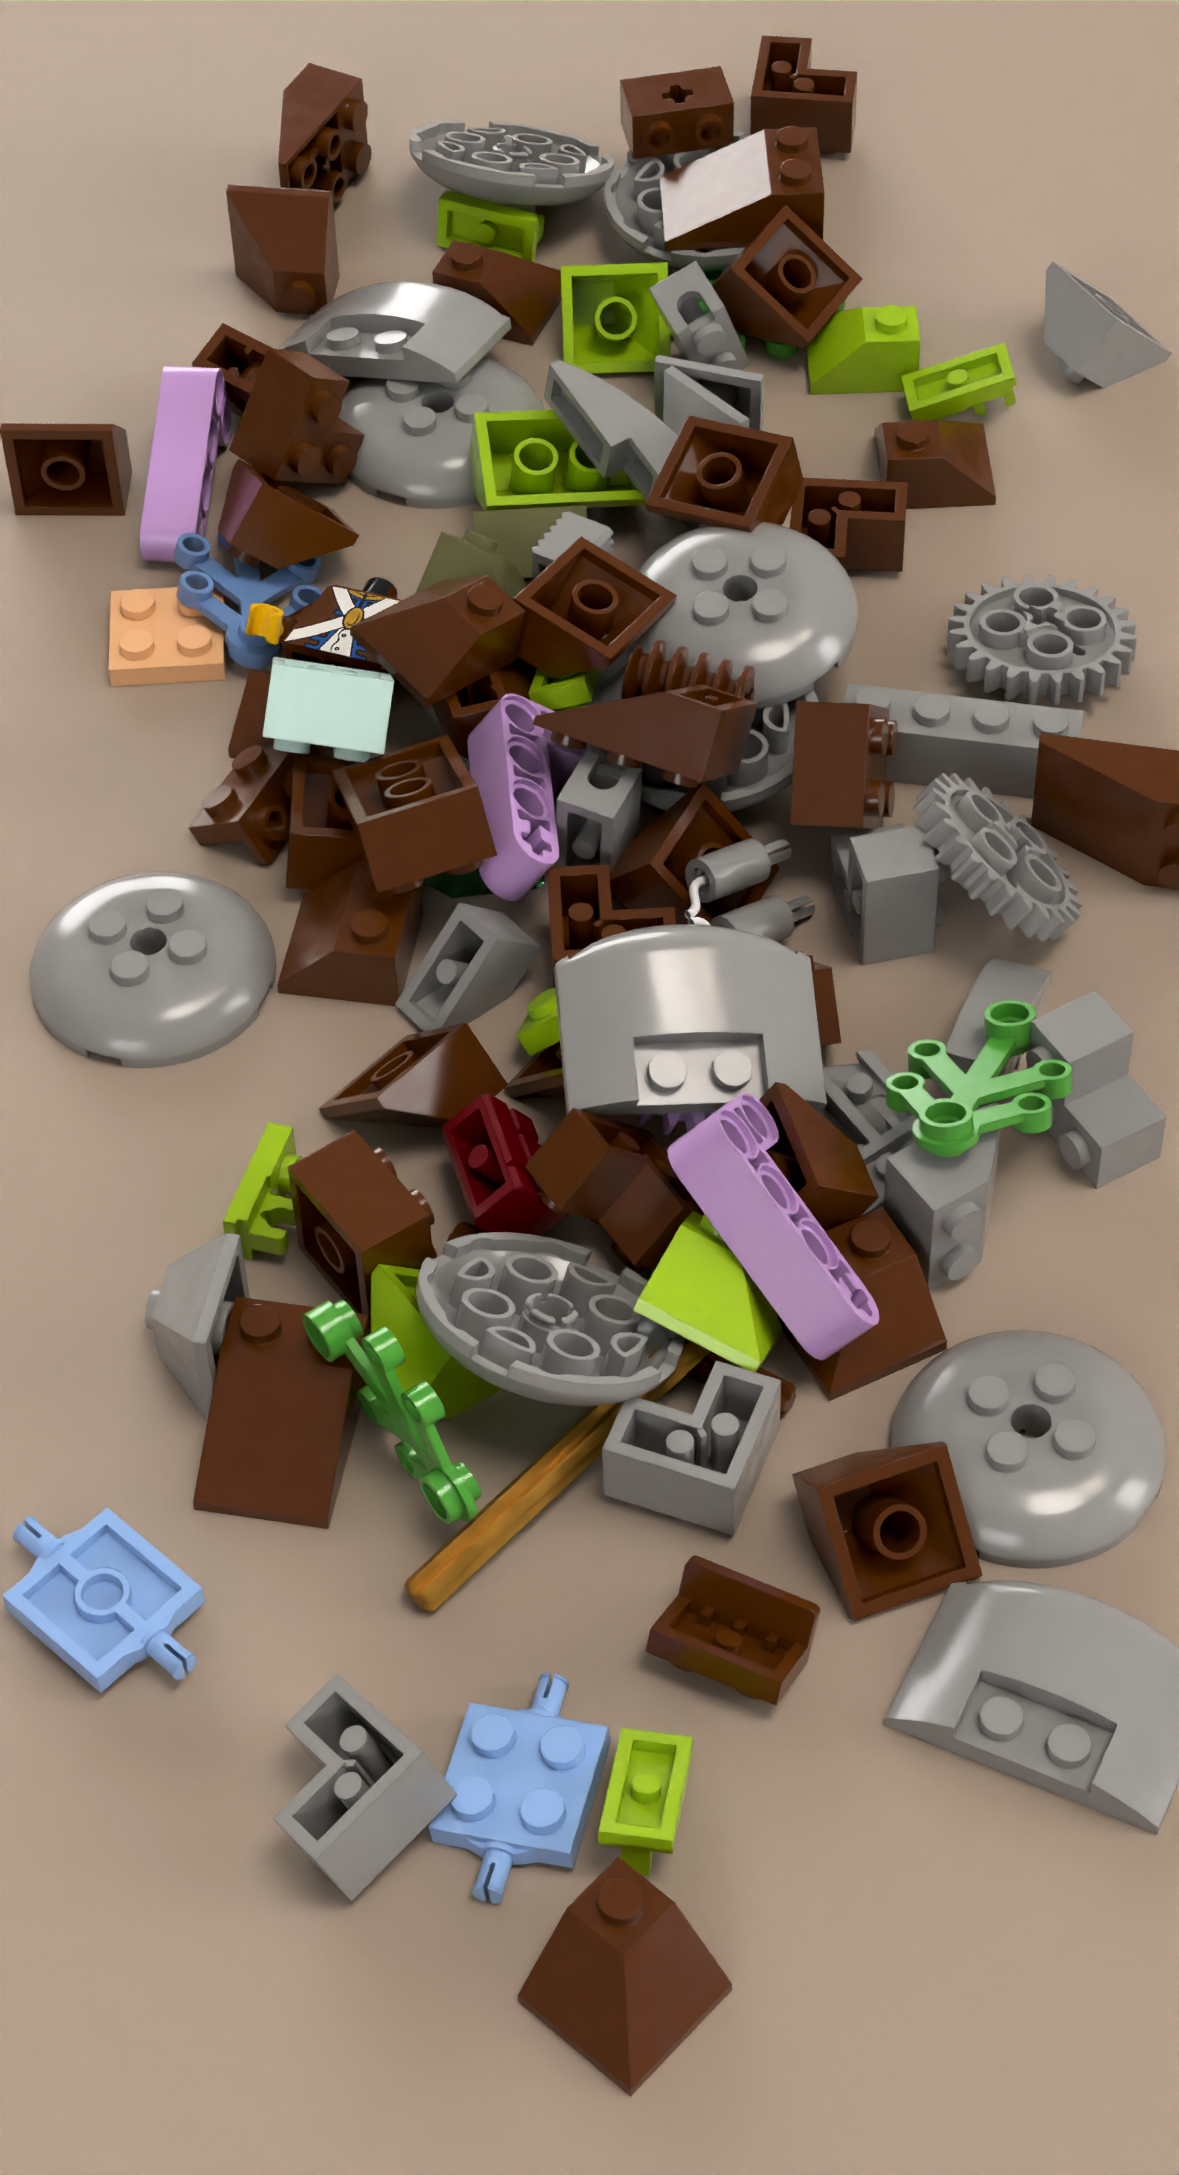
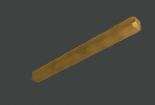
(528, 1495)

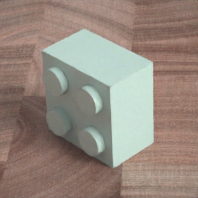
(327, 708)

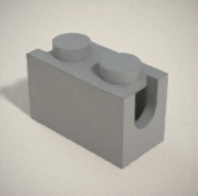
(698, 335)
(597, 809)

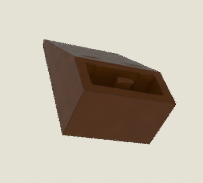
(323, 131)
(684, 731)

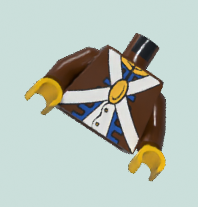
(323, 627)

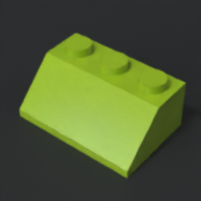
(537, 463)

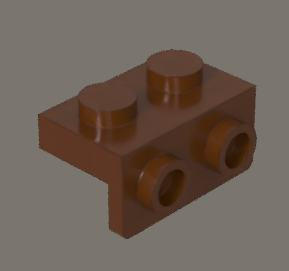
(250, 804)
(735, 1631)

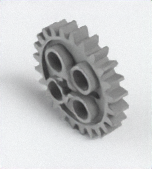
(1041, 639)
(997, 857)

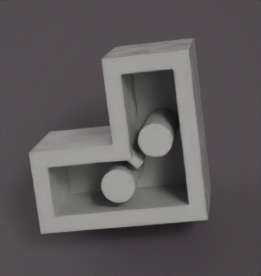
(888, 890)
(1107, 1119)
(697, 1462)
(367, 1797)

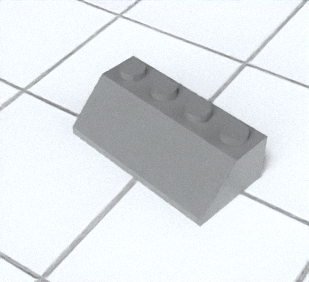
(967, 736)

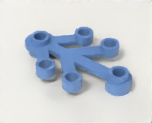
(243, 589)

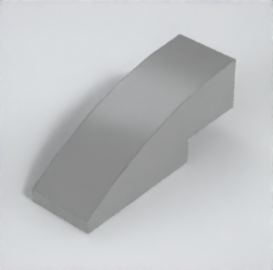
(609, 425)
(996, 982)

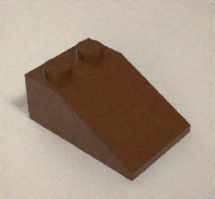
(741, 188)
(1111, 804)
(415, 814)
(277, 1419)

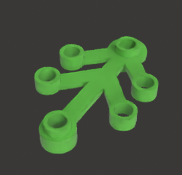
(952, 1124)
(406, 1414)

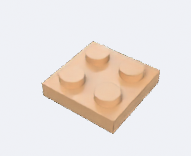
(162, 640)

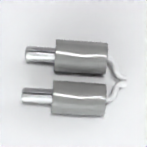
(737, 869)

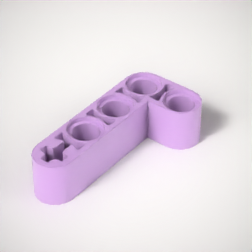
(188, 428)
(516, 779)
(771, 1227)

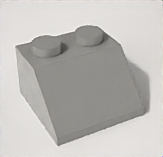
(943, 1204)

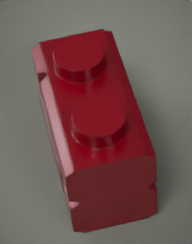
(489, 1157)

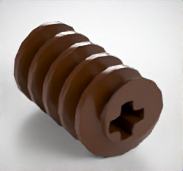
(656, 674)

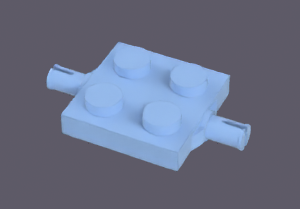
(103, 1599)
(521, 1786)

